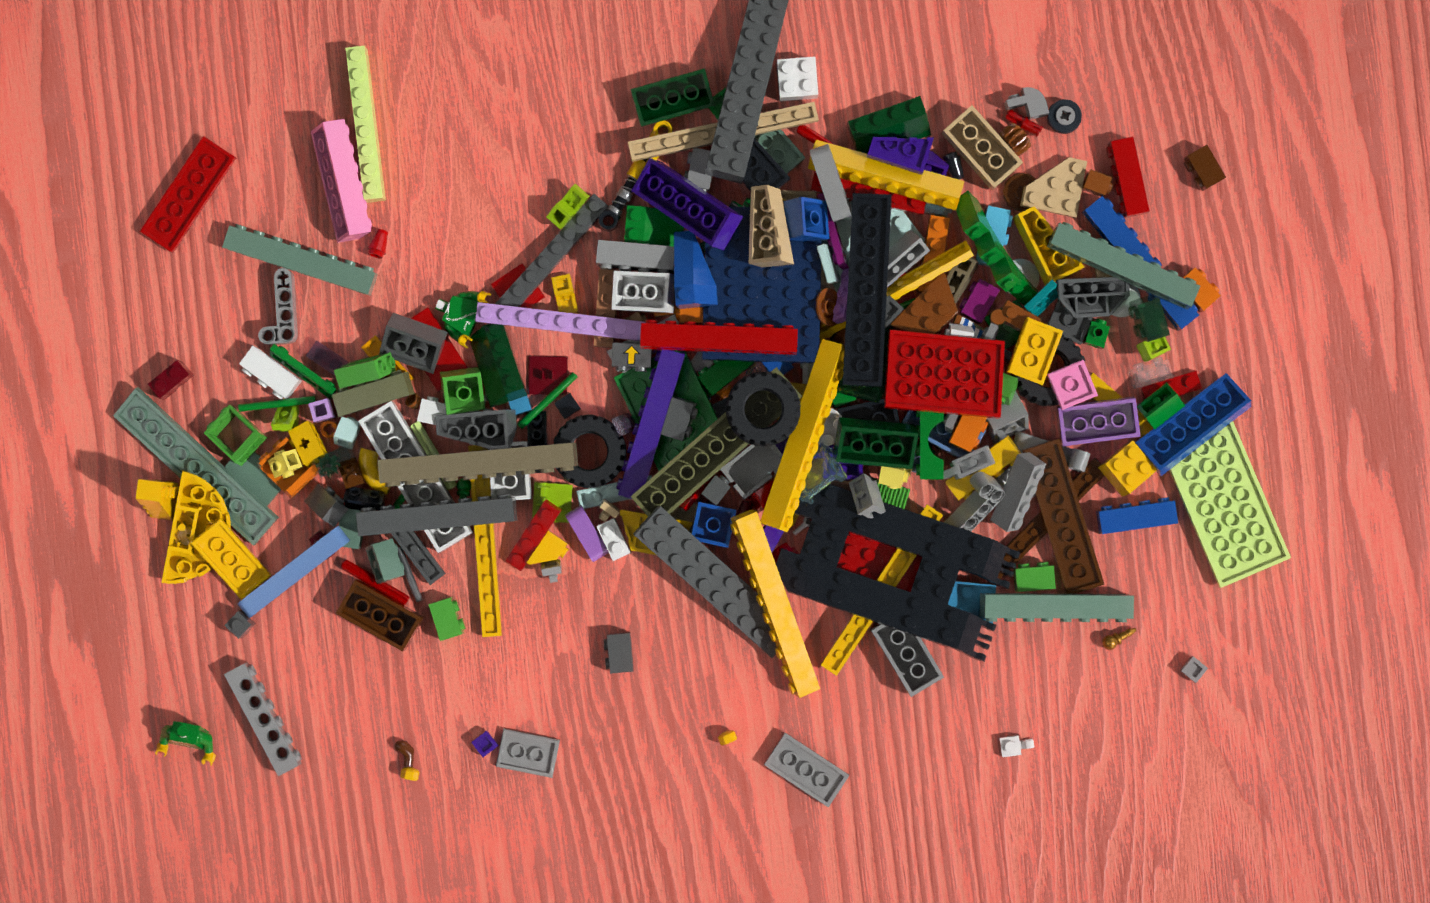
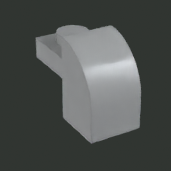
(1032, 99)

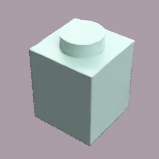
(347, 432)

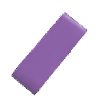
(587, 533)

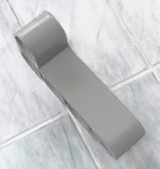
(831, 183)
(281, 307)
(1075, 458)
(979, 503)

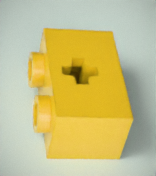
(307, 433)

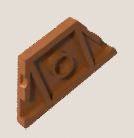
(929, 310)

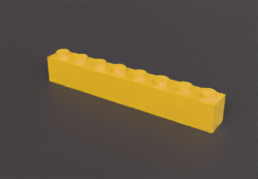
(926, 187)

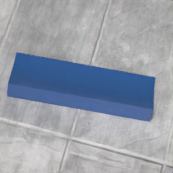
(1194, 424)

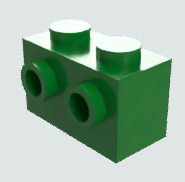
(1160, 406)

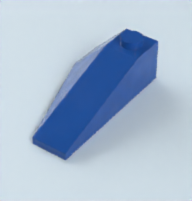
(692, 275)

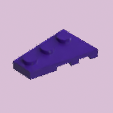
(903, 153)

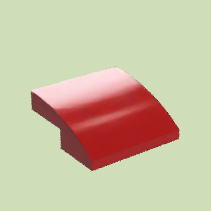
(505, 282)

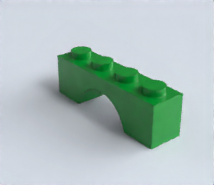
(930, 466)

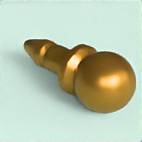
(1110, 641)

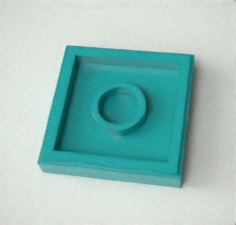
(1042, 299)

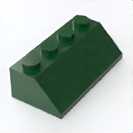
(672, 97)
(899, 121)
(497, 364)

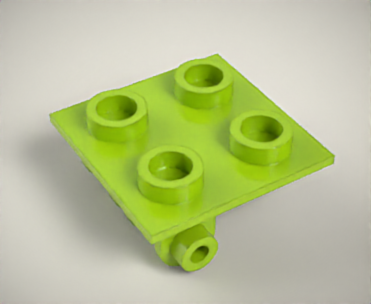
(555, 493)

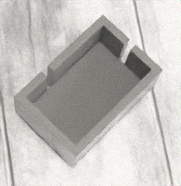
(752, 468)

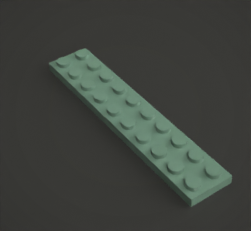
(184, 453)

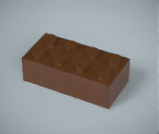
(379, 615)

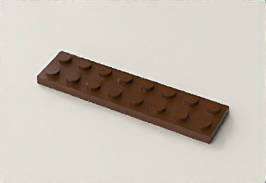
(1065, 520)

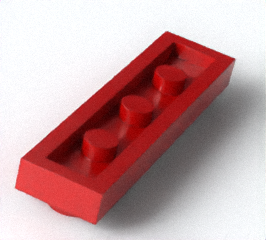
(533, 535)

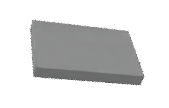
(527, 753)

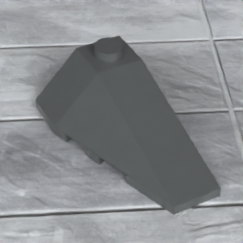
(484, 429)

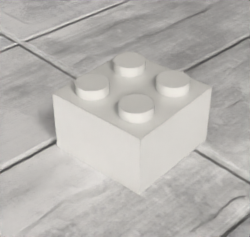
(797, 78)

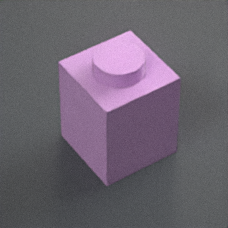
(322, 410)

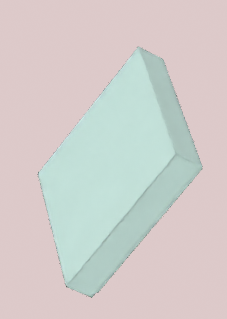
(830, 269)

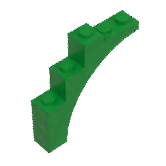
(991, 250)

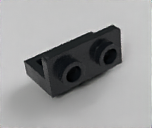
(363, 498)

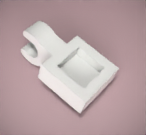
(1012, 746)

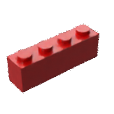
(1128, 177)

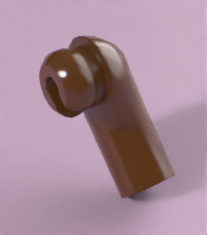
(408, 752)

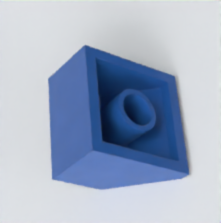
(806, 219)

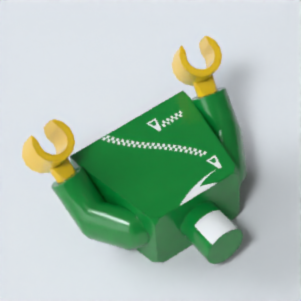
(461, 314)
(187, 736)

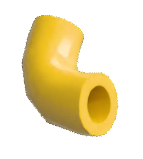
(369, 469)

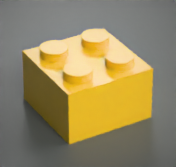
(1127, 468)

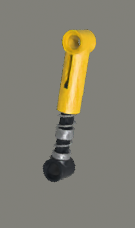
(624, 193)

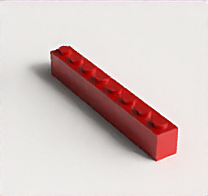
(719, 338)

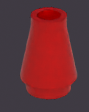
(378, 245)

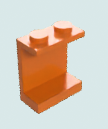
(292, 484)

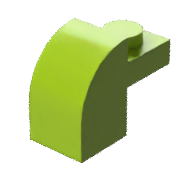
(568, 206)

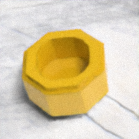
(727, 737)
(410, 773)

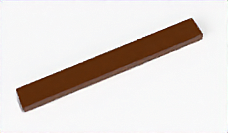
(1036, 527)

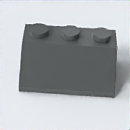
(413, 342)

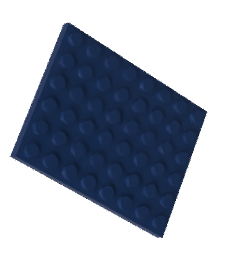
(765, 294)

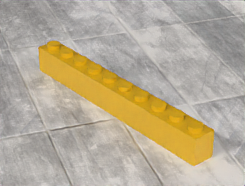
(804, 439)
(774, 603)

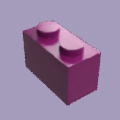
(979, 300)

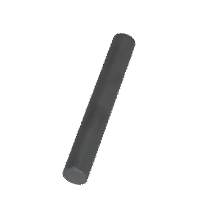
(409, 576)

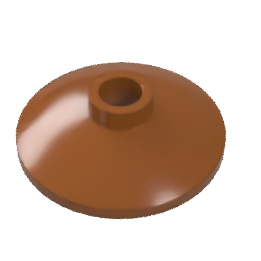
(825, 304)

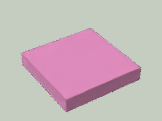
(1072, 385)

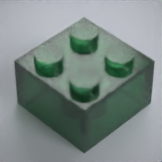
(1148, 318)

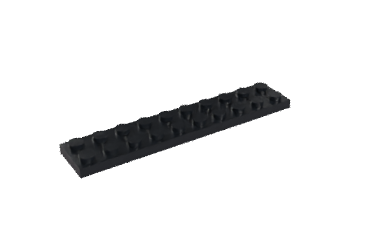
(867, 290)

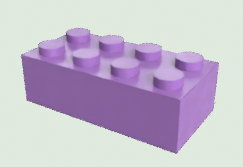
(1099, 421)

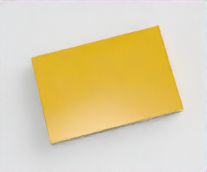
(1034, 351)

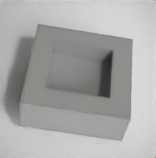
(1193, 669)

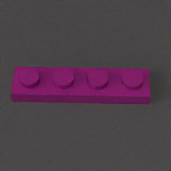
(835, 241)

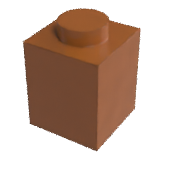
(1097, 183)

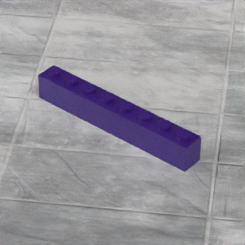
(651, 422)

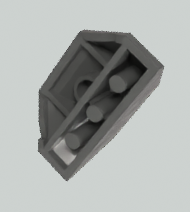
(1092, 296)

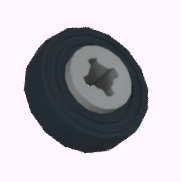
(1058, 120)

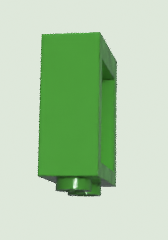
(365, 370)
(247, 448)

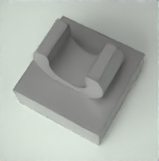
(551, 568)

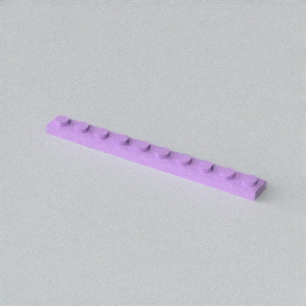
(558, 321)

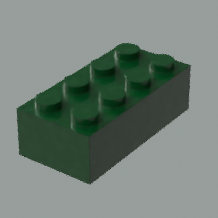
(875, 443)

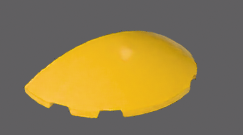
(195, 511)

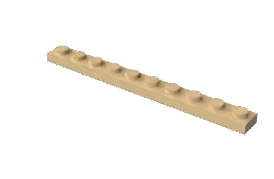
(704, 135)

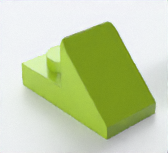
(1152, 349)
(285, 418)

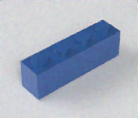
(1136, 517)

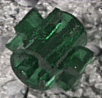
(329, 471)

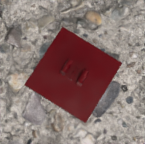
(546, 374)

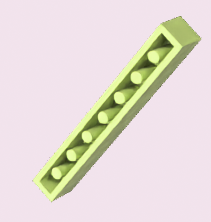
(365, 124)

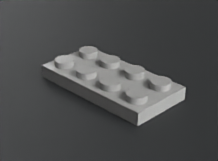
(806, 769)

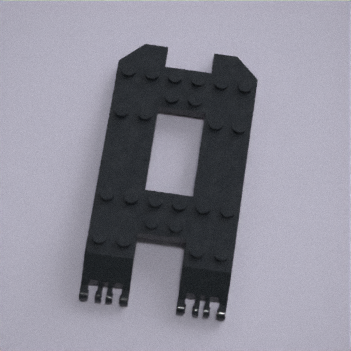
(919, 612)

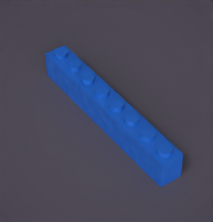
(1114, 230)

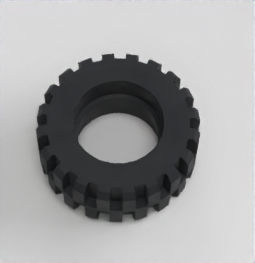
(763, 382)
(1042, 395)
(615, 450)

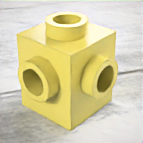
(284, 463)

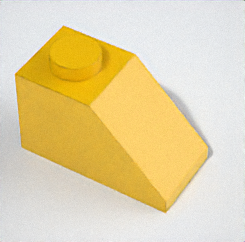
(549, 549)

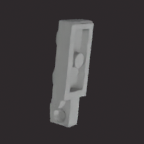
(970, 463)

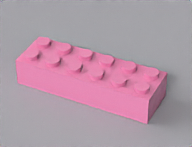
(341, 180)

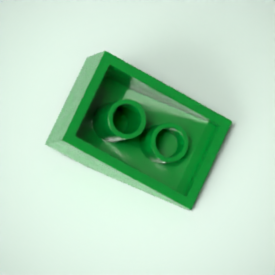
(650, 226)

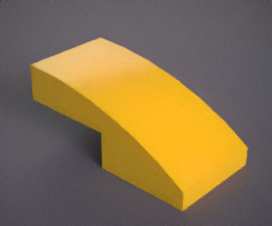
(564, 294)

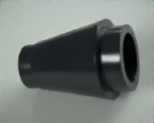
(955, 166)

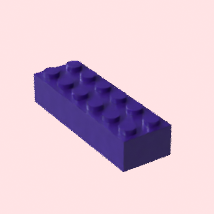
(687, 204)

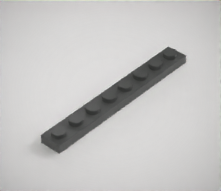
(553, 253)

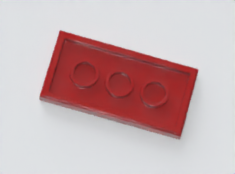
(449, 357)

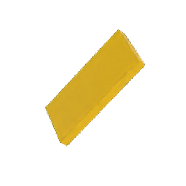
(230, 558)

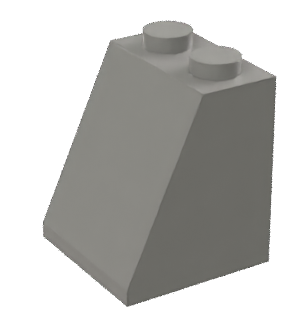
(1012, 419)

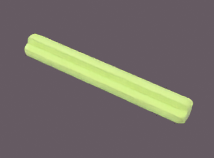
(428, 447)

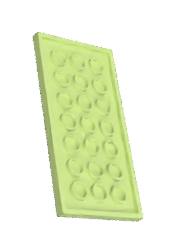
(1229, 508)

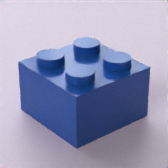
(713, 524)

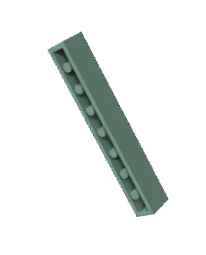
(300, 260)
(1123, 265)
(1056, 606)

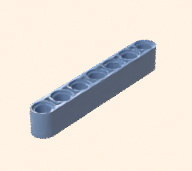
(293, 572)

